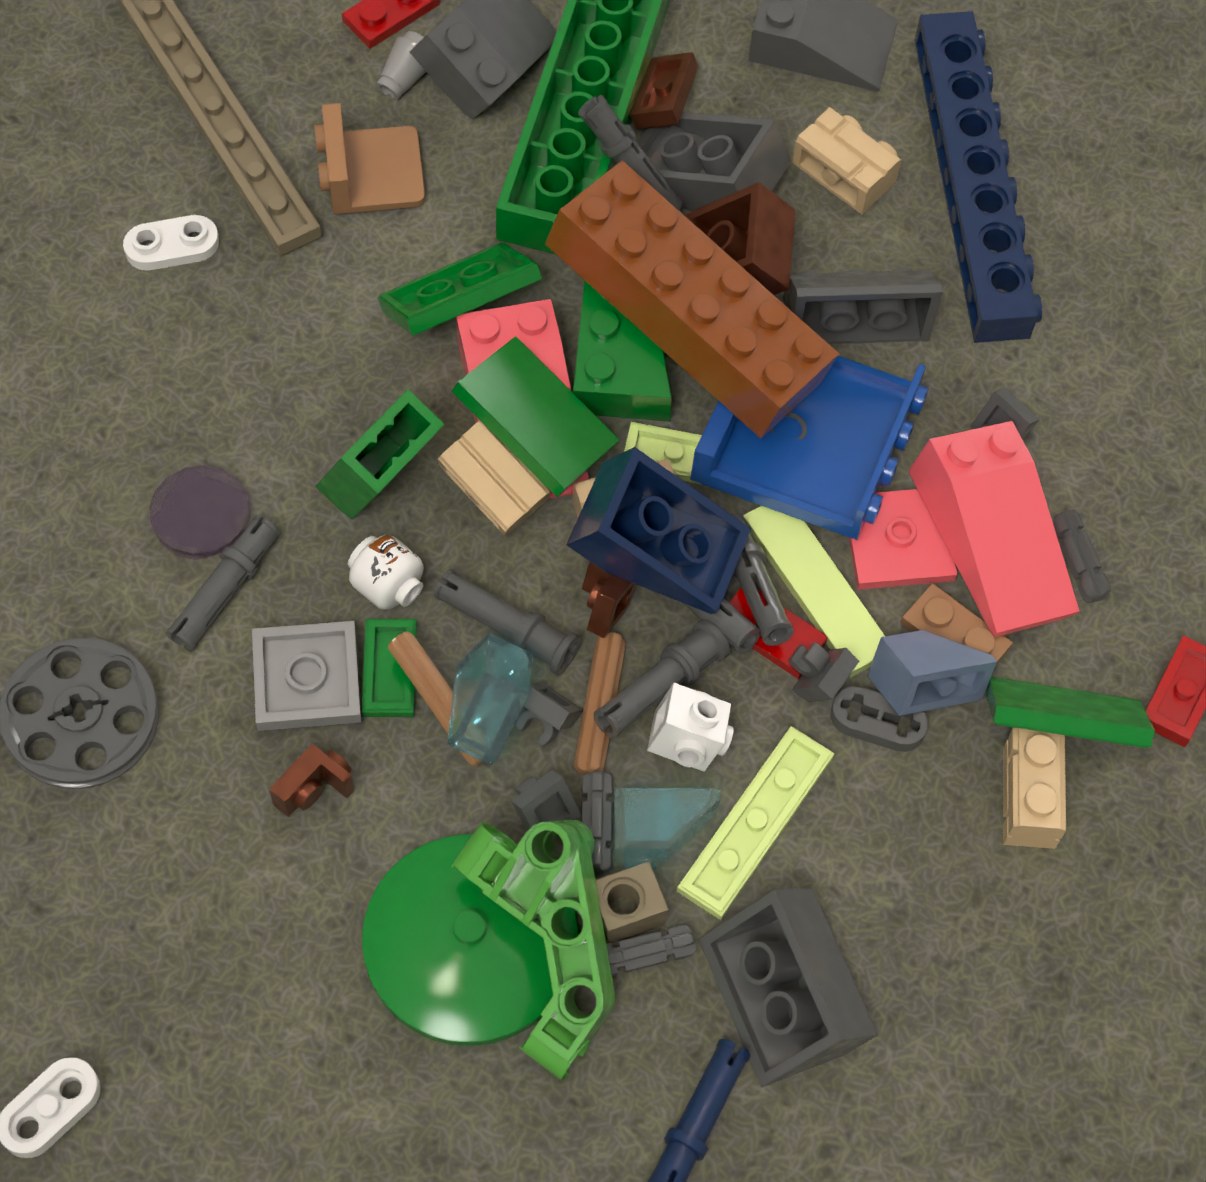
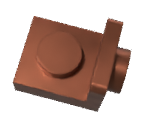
(607, 599)
(301, 782)

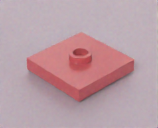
(901, 546)

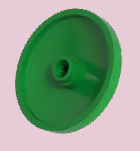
(451, 955)

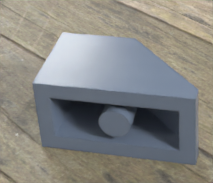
(929, 672)

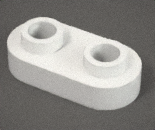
(171, 242)
(46, 1105)

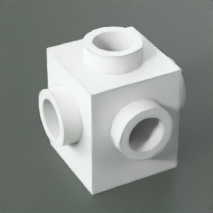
(690, 727)

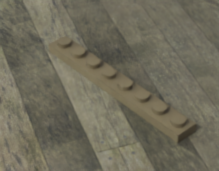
(223, 123)

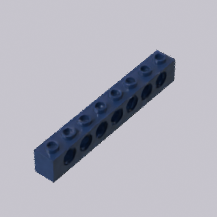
(966, 144)

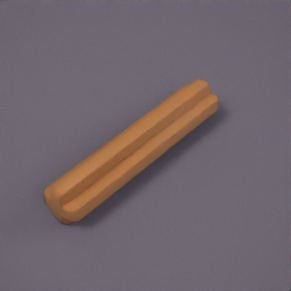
(426, 680)
(601, 688)

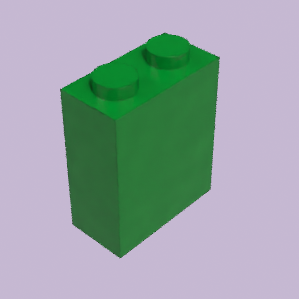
(379, 454)

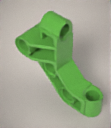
(536, 889)

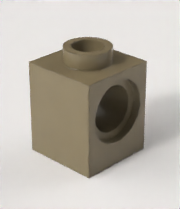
(643, 890)

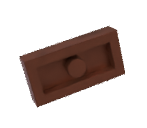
(664, 90)

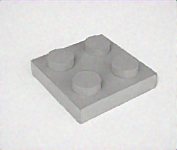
(306, 675)

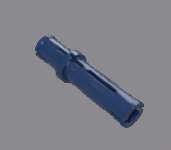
(688, 1139)

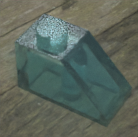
(488, 697)
(658, 822)

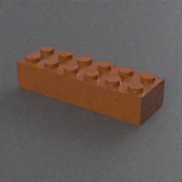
(690, 298)

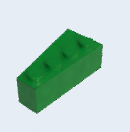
(618, 365)

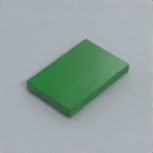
(458, 288)
(535, 416)
(1069, 712)

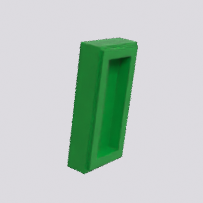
(385, 684)

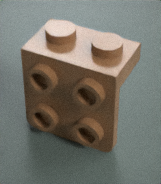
(369, 165)

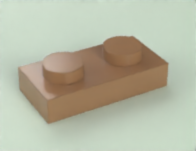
(947, 618)

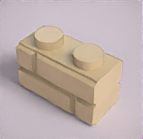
(846, 160)
(493, 478)
(1034, 789)

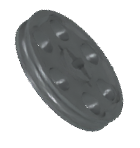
(74, 737)

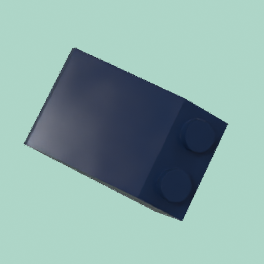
(658, 532)

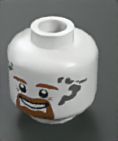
(386, 572)

